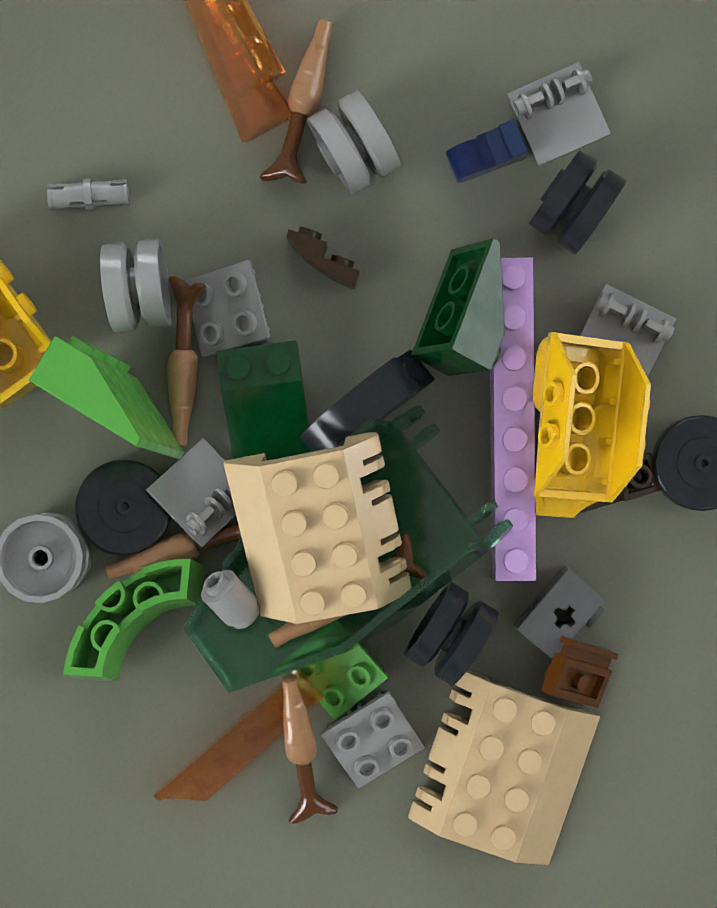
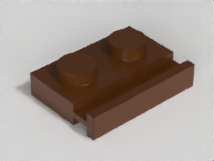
(579, 672)

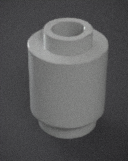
(230, 599)

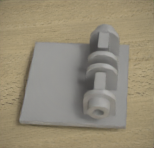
(559, 113)
(229, 309)
(629, 320)
(196, 493)
(372, 739)

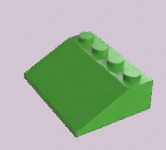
(104, 392)

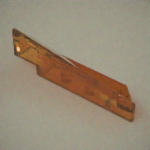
(242, 64)
(236, 745)

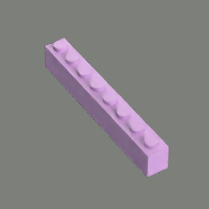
(514, 427)

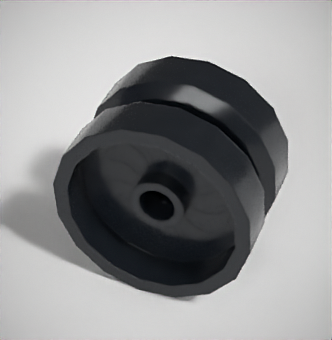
(577, 201)
(456, 636)

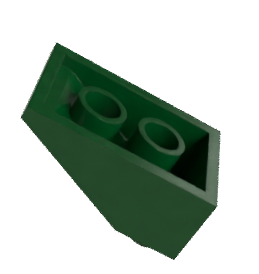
(466, 313)
(264, 399)

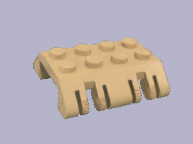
(318, 531)
(504, 771)

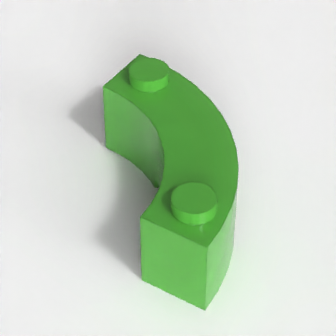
(125, 611)

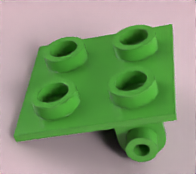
(345, 679)

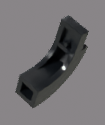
(372, 398)

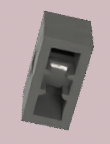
(562, 591)

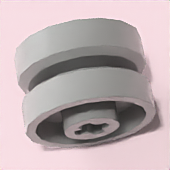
(358, 140)
(136, 285)
(67, 557)

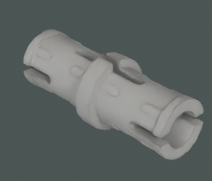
(88, 194)

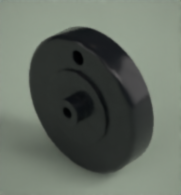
(688, 462)
(118, 511)

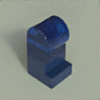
(487, 152)

